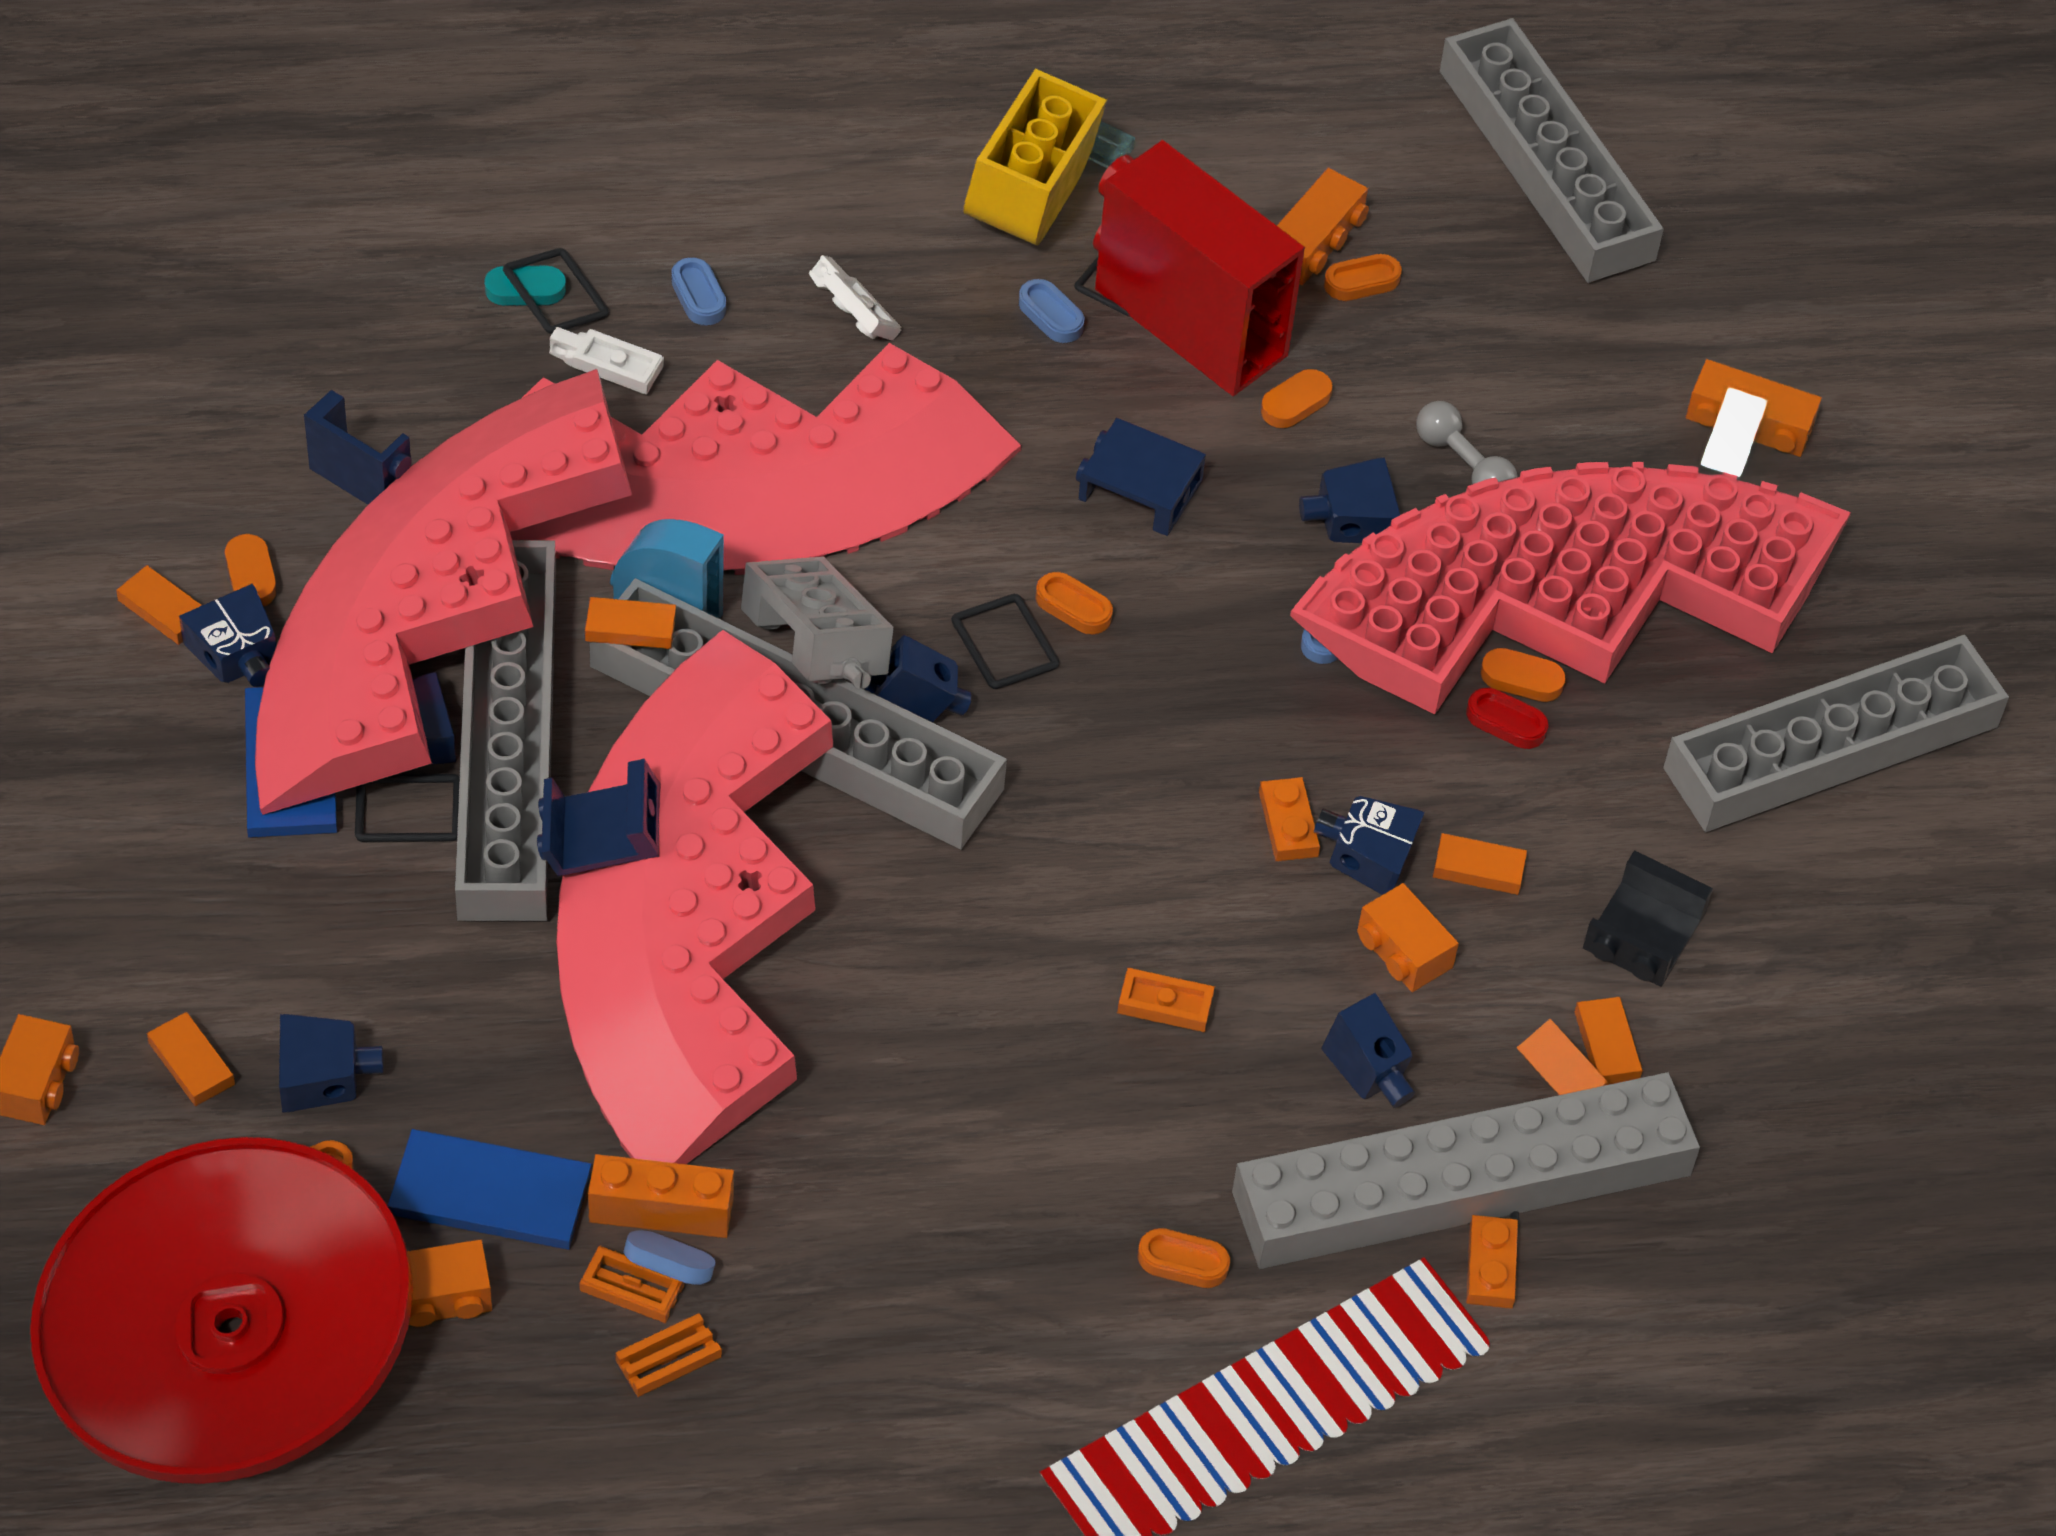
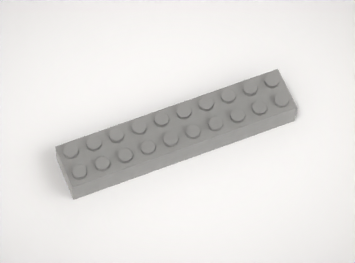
(877, 748)
(508, 757)
(1464, 1167)

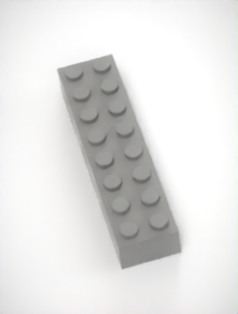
(1551, 150)
(1835, 733)

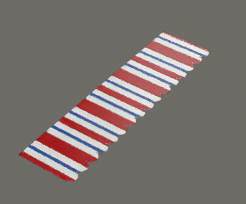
(1268, 1407)

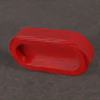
(1507, 718)

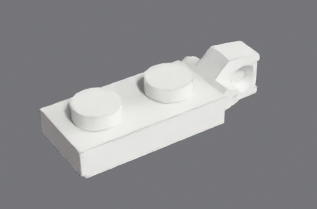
(854, 299)
(612, 358)

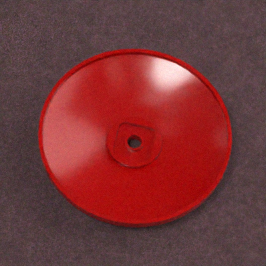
(209, 1236)

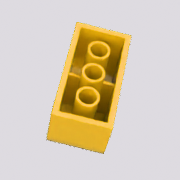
(1034, 157)

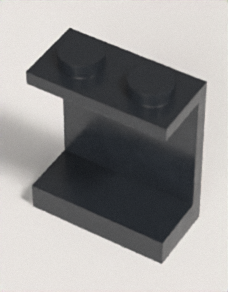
(1648, 919)

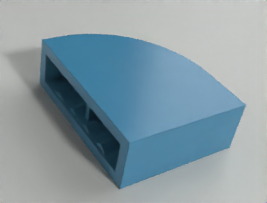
(678, 560)

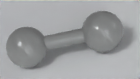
(1441, 425)

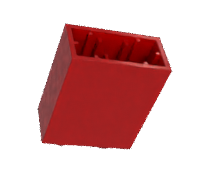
(1197, 266)

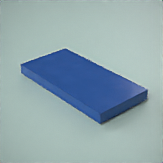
(308, 817)
(490, 1189)

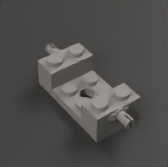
(832, 622)

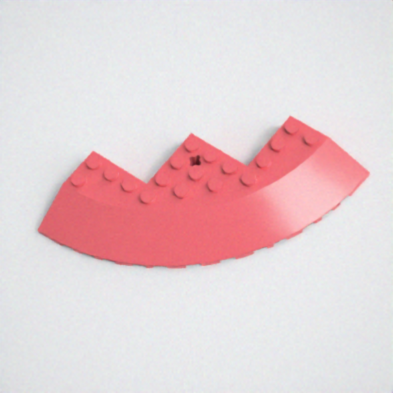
(789, 480)
(1567, 571)
(419, 579)
(654, 937)

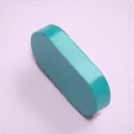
(543, 284)

